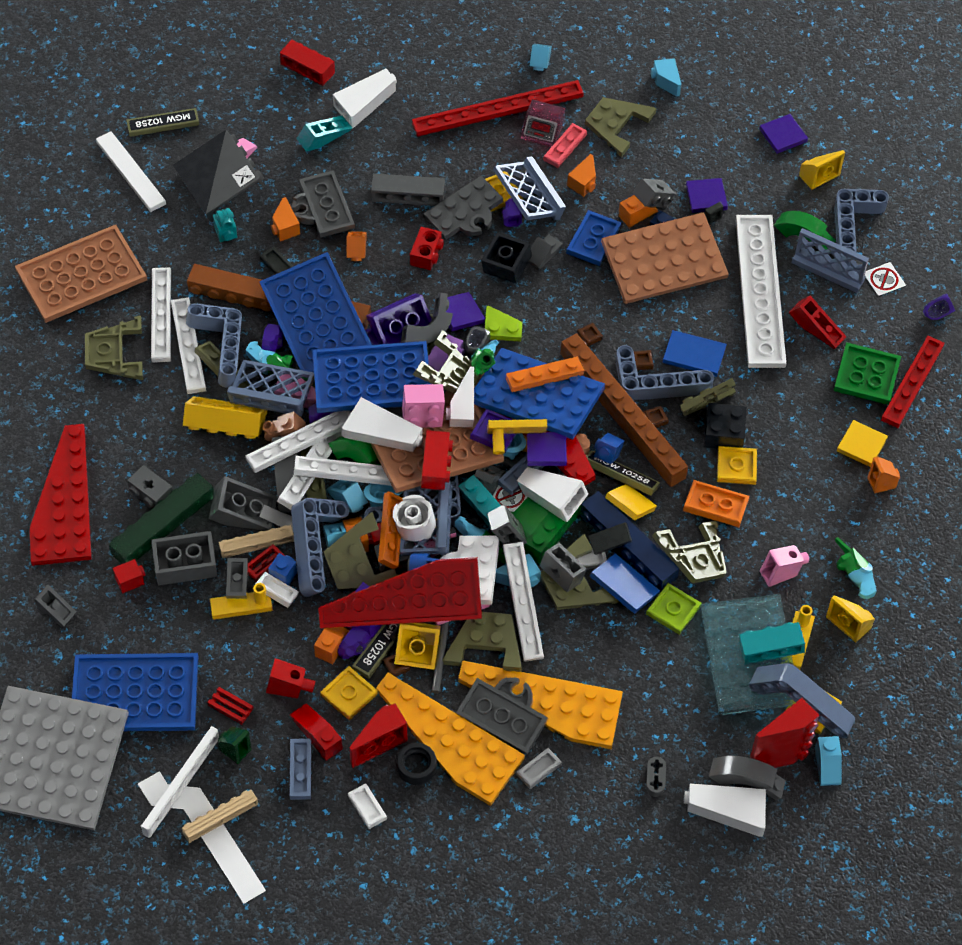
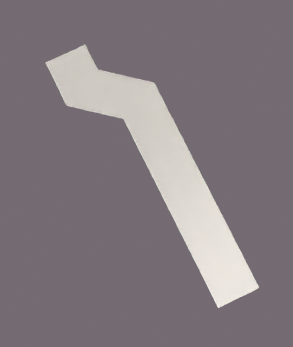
(218, 840)

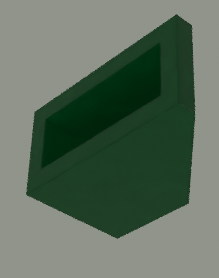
(235, 743)

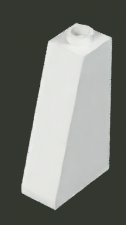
(364, 96)
(380, 427)
(553, 491)
(728, 805)

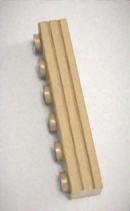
(256, 541)
(219, 816)

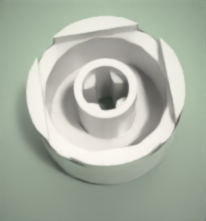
(414, 518)

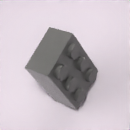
(184, 558)

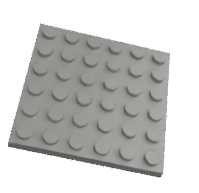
(56, 756)

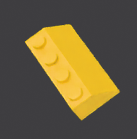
(224, 417)

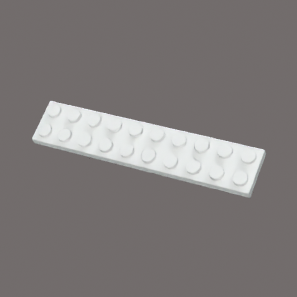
(760, 292)

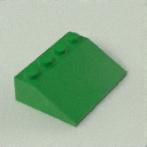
(541, 527)

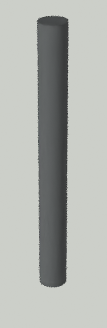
(439, 658)

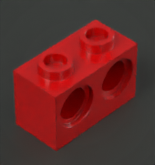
(426, 248)

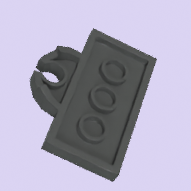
(323, 205)
(465, 209)
(503, 712)

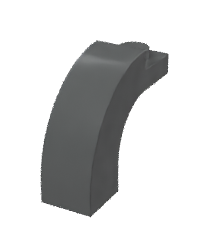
(439, 322)
(747, 771)

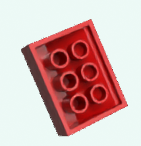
(787, 736)

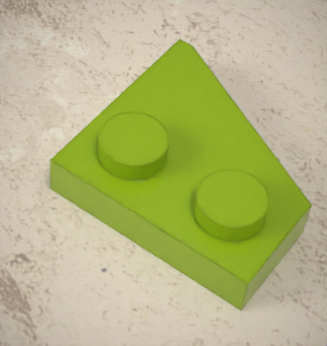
(502, 325)

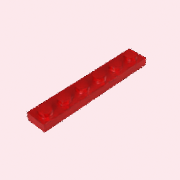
(912, 382)

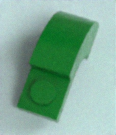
(793, 221)
(357, 450)

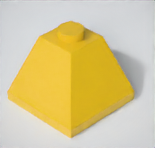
(822, 169)
(849, 618)
(417, 645)

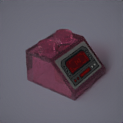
(543, 123)

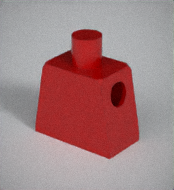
(288, 680)

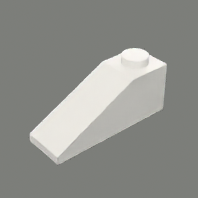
(462, 404)

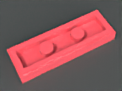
(565, 145)

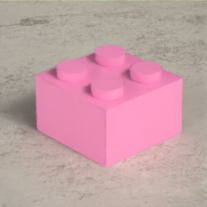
(423, 405)

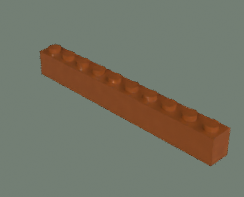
(241, 289)
(628, 414)

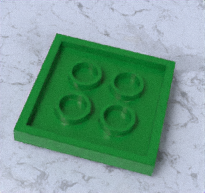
(867, 373)

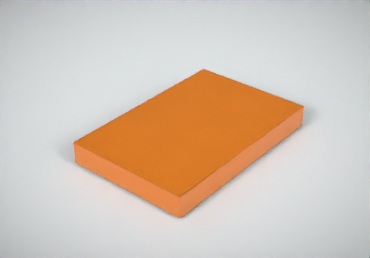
(716, 503)

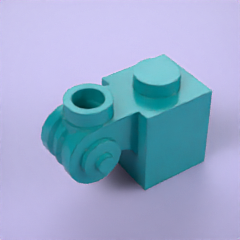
(225, 225)

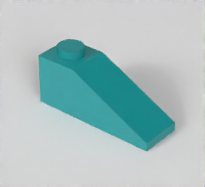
(321, 132)

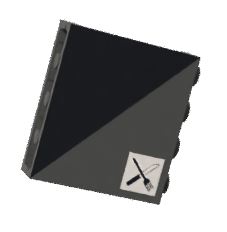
(218, 172)

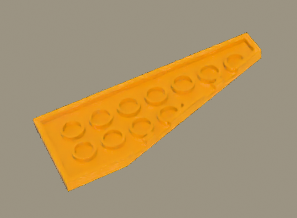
(573, 709)
(463, 750)

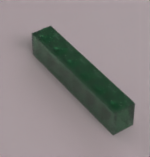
(162, 519)

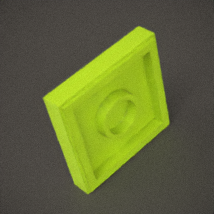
(673, 608)

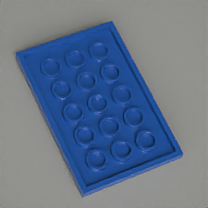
(313, 309)
(366, 372)
(561, 402)
(152, 687)

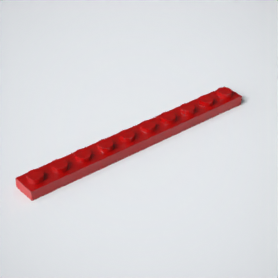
(495, 108)

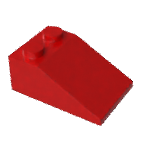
(381, 734)

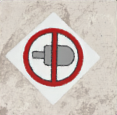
(884, 279)
(513, 501)

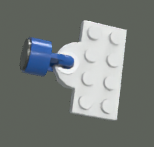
(483, 547)

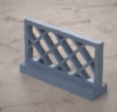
(539, 185)
(828, 267)
(267, 399)
(443, 522)

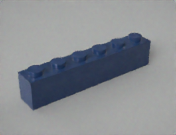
(641, 551)

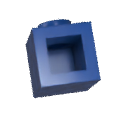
(608, 448)
(283, 568)

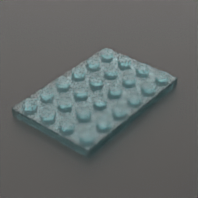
(731, 677)

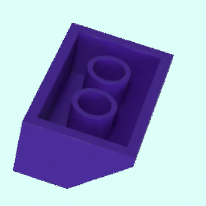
(389, 320)

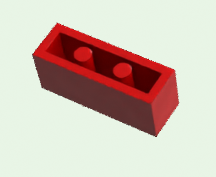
(307, 62)
(436, 460)

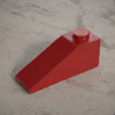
(817, 322)
(317, 729)

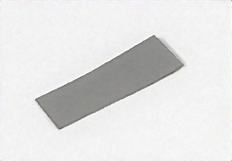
(276, 517)

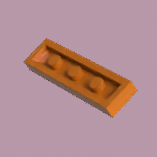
(544, 374)
(389, 536)

